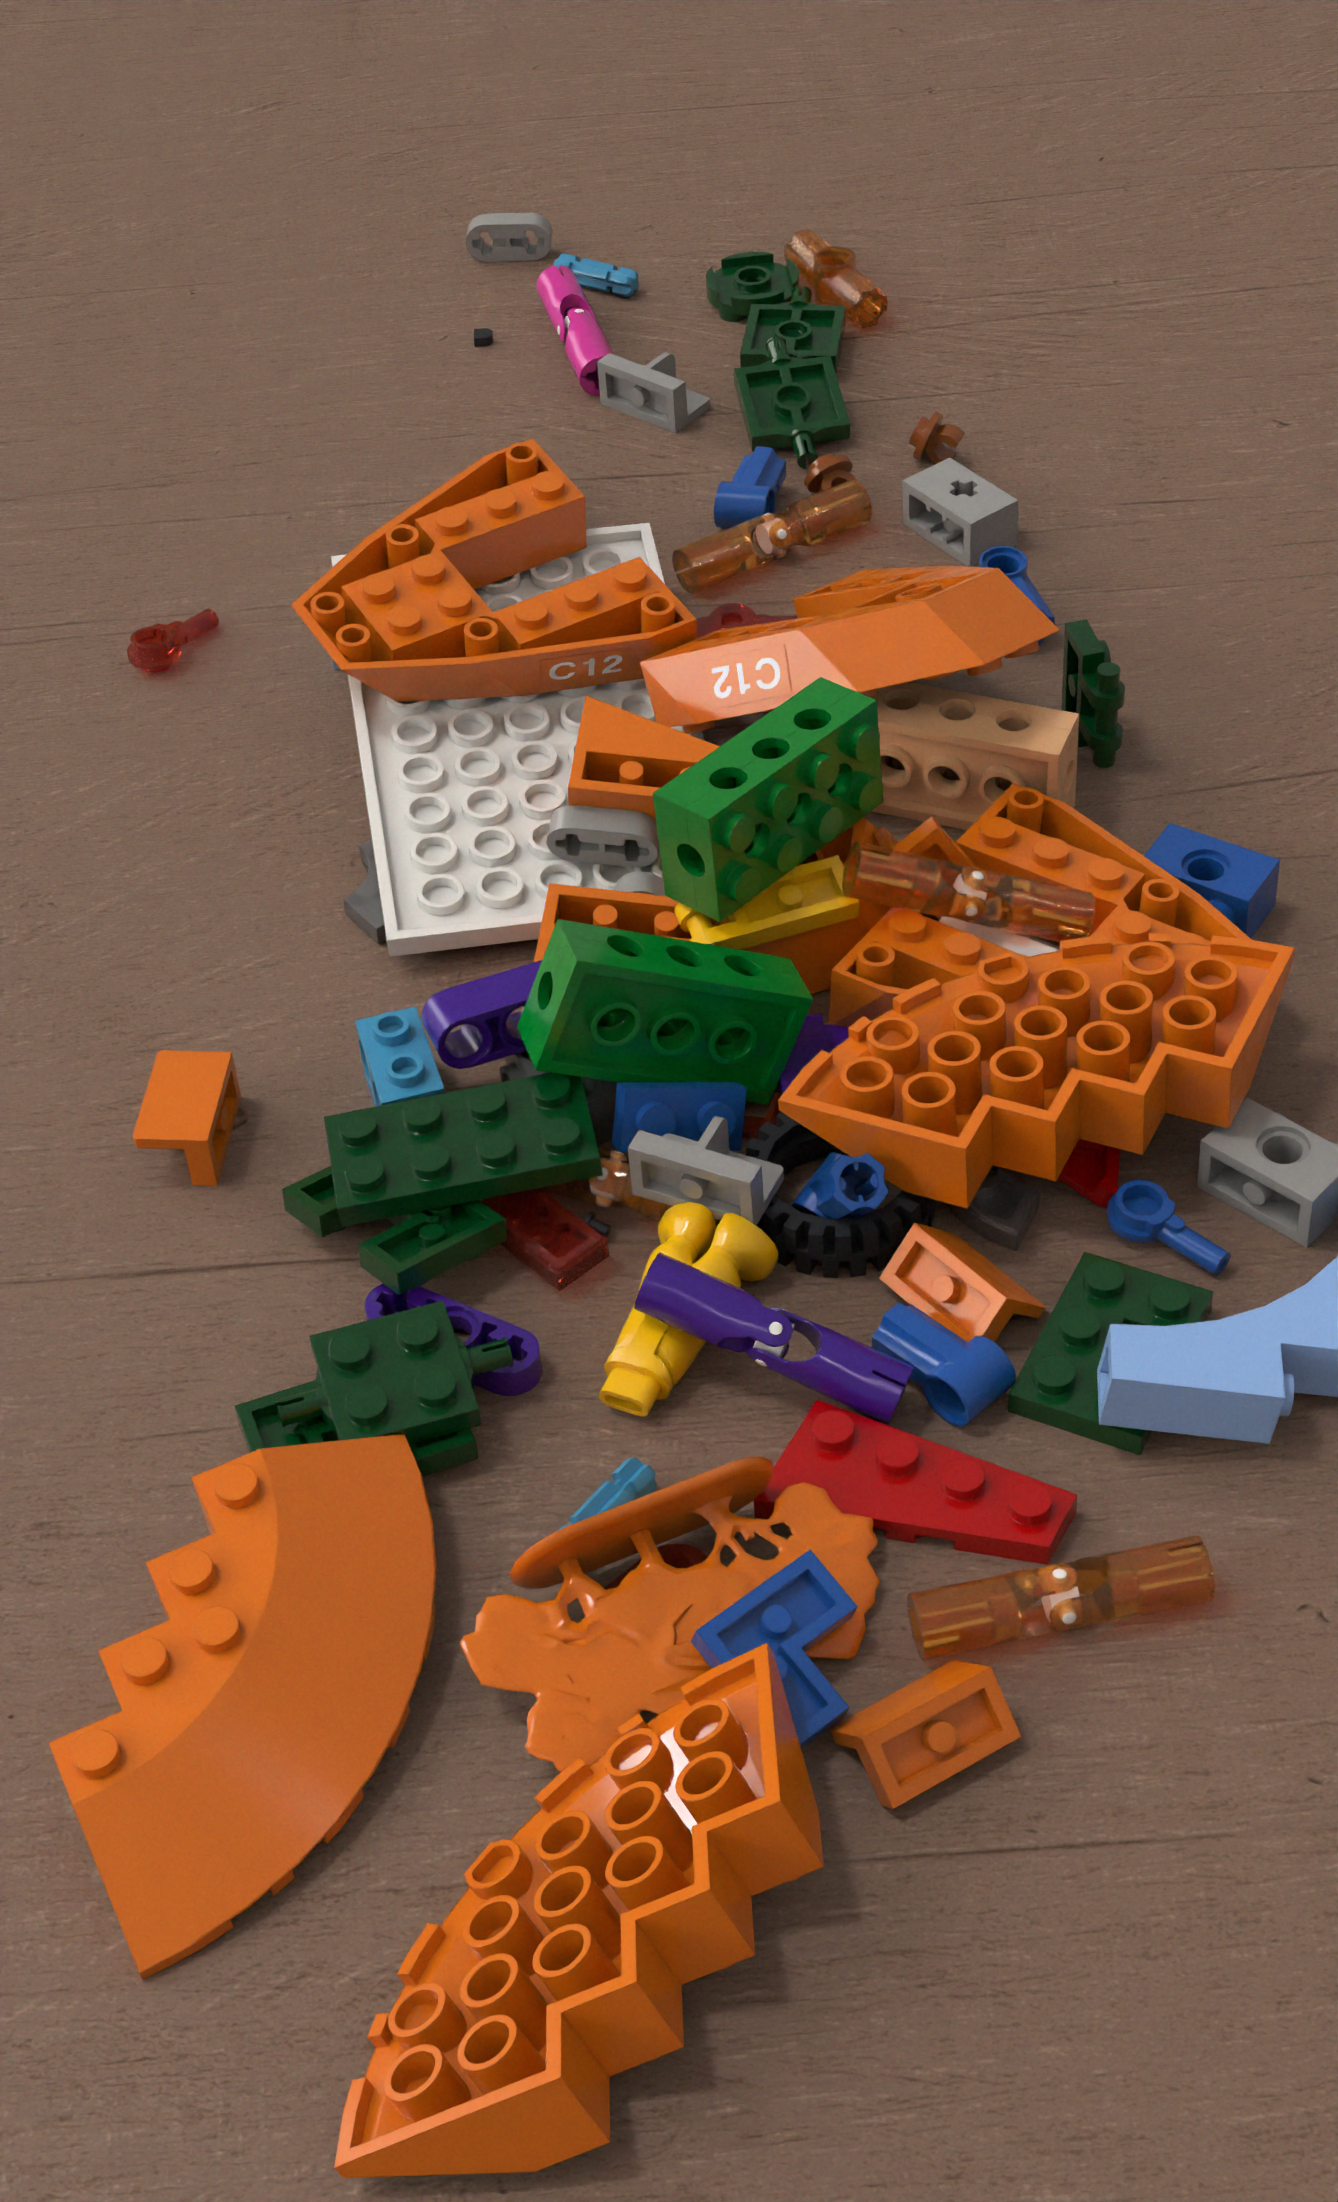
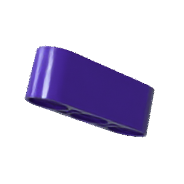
(485, 1012)

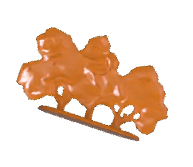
(637, 1637)

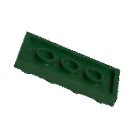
(461, 1147)

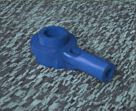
(1146, 1214)

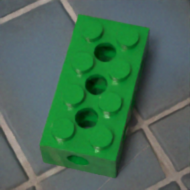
(769, 798)
(662, 1010)

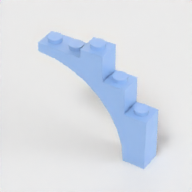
(1224, 1373)

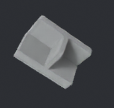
(649, 391)
(702, 1172)

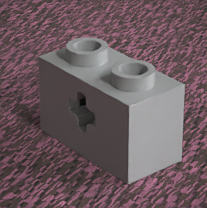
(959, 511)

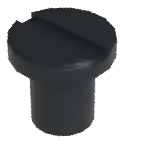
(599, 1226)

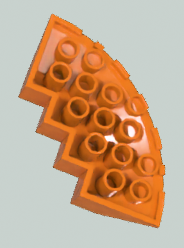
(1045, 1055)
(261, 1689)
(583, 1934)

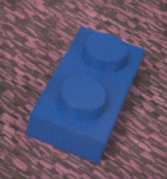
(677, 1109)

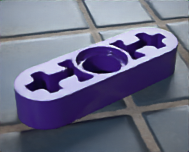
(483, 1330)

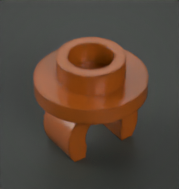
(929, 437)
(828, 472)

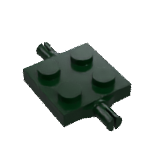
(806, 327)
(791, 402)
(395, 1377)

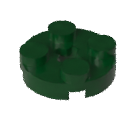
(749, 280)

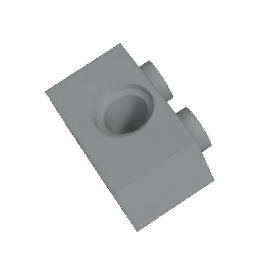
(1272, 1172)

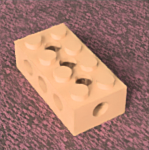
(961, 751)

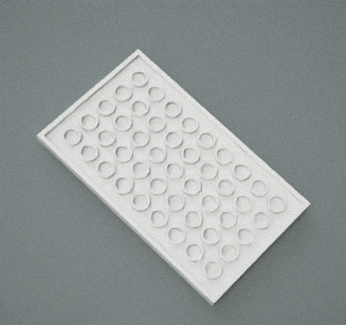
(471, 785)

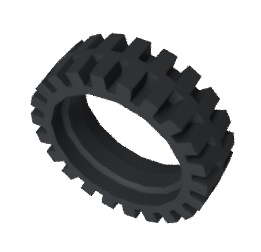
(823, 1240)

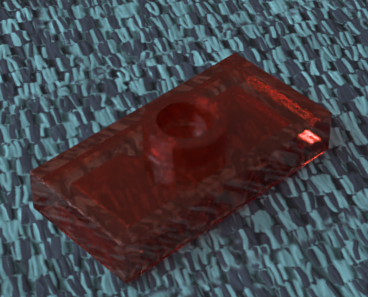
(548, 1236)

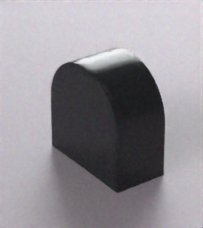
(483, 337)

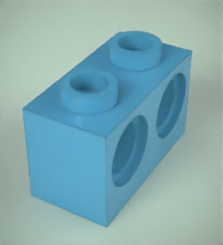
(397, 1057)

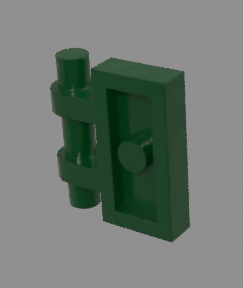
(1093, 691)

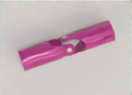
(575, 323)

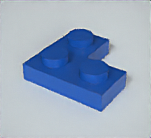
(791, 1615)

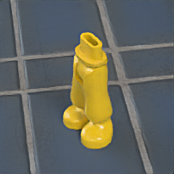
(655, 1355)

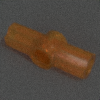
(835, 277)

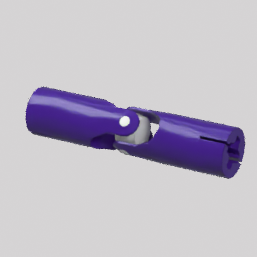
(740, 1323)

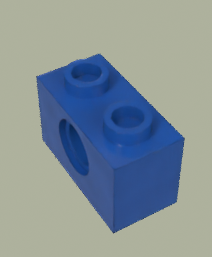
(1225, 874)

